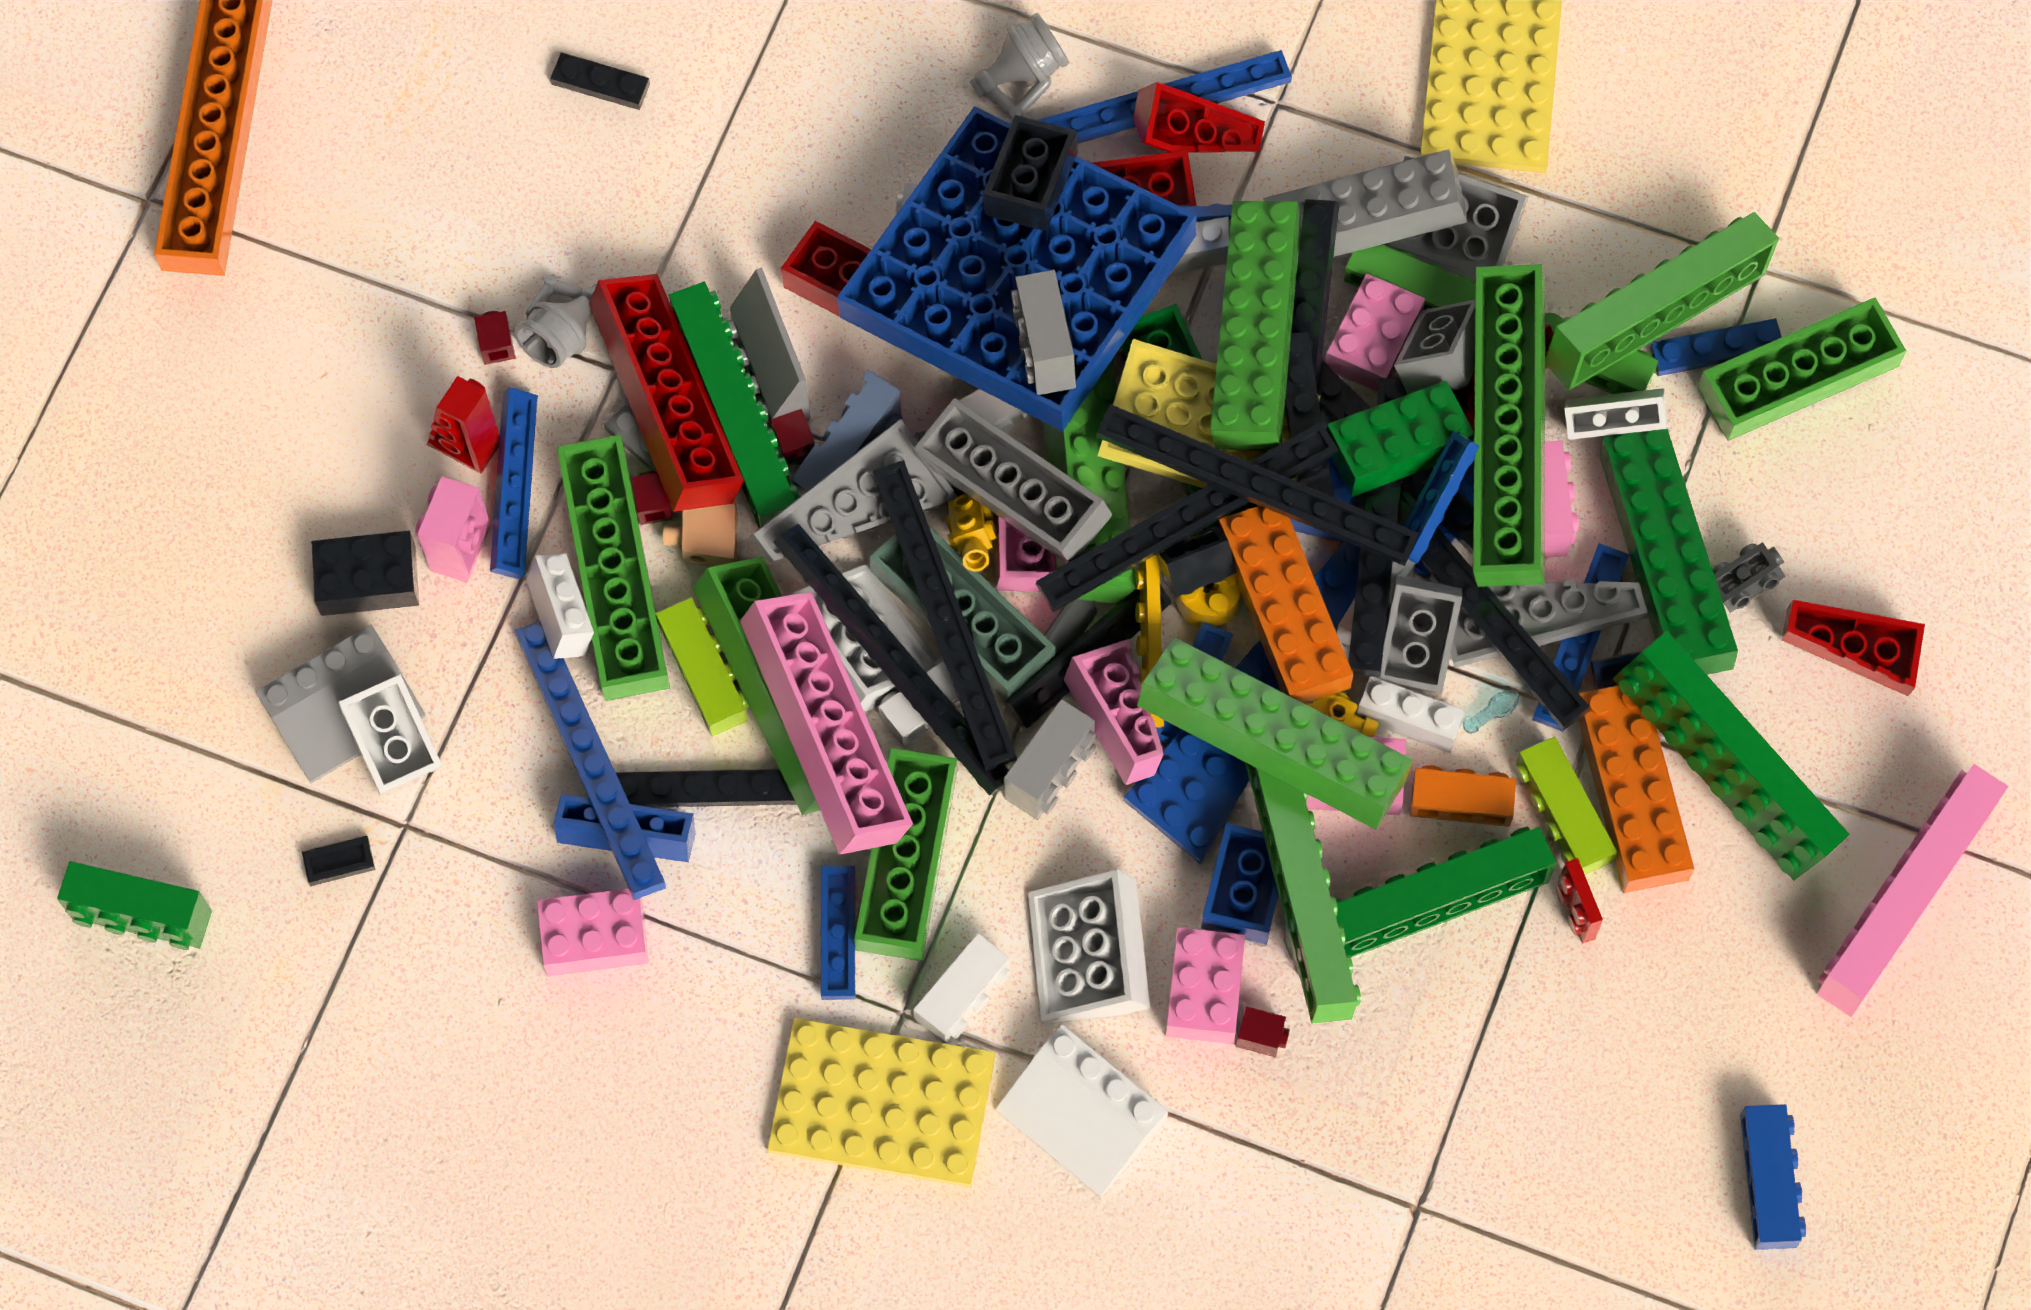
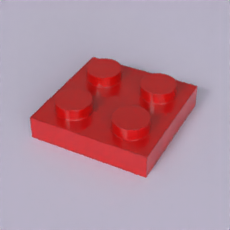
(1576, 893)

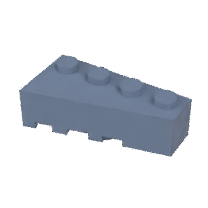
(861, 421)

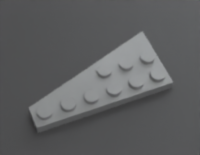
(849, 496)
(1553, 613)

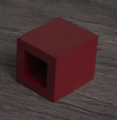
(494, 337)
(793, 436)
(651, 498)
(1262, 1032)

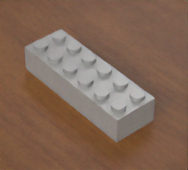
(1389, 201)
(1013, 481)

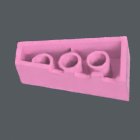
(1108, 691)

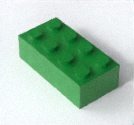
(1396, 437)
(134, 906)

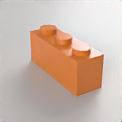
(1463, 796)

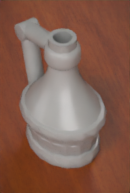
(1027, 55)
(555, 329)

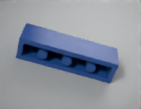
(666, 831)
(1771, 1177)

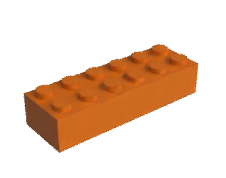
(1286, 605)
(1634, 792)

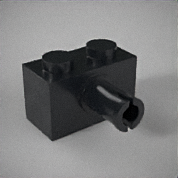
(1196, 562)

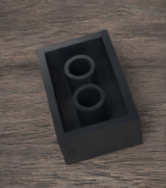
(1030, 173)
(365, 573)

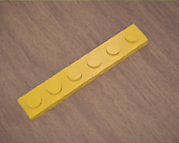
(1149, 615)

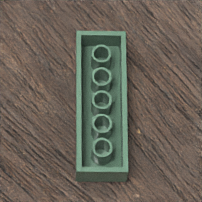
(1004, 639)

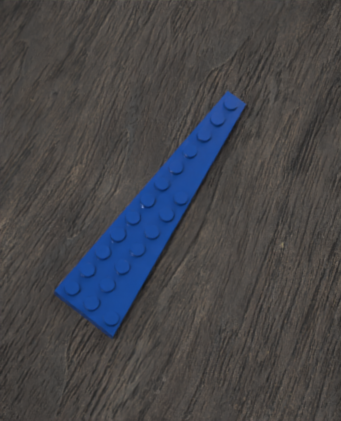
(1202, 783)

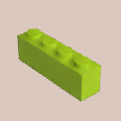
(702, 666)
(1565, 805)

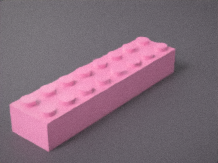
(825, 723)
(1909, 888)

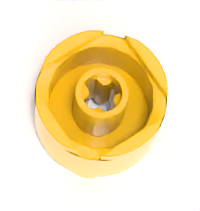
(1214, 607)

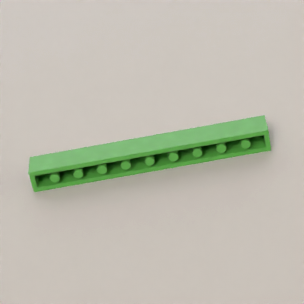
(1444, 288)
(1305, 898)

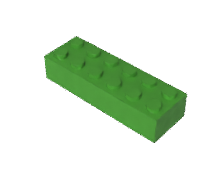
(1801, 369)
(905, 874)

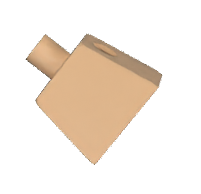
(706, 535)

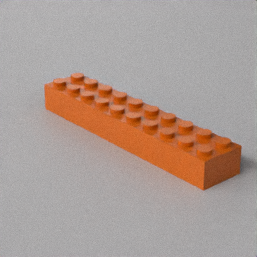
(212, 136)

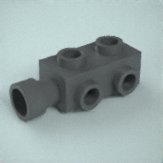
(1748, 575)

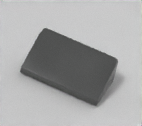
(1070, 624)

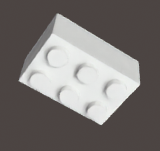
(390, 734)

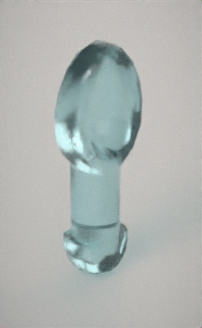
(1499, 706)

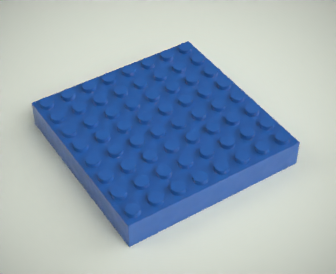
(948, 271)

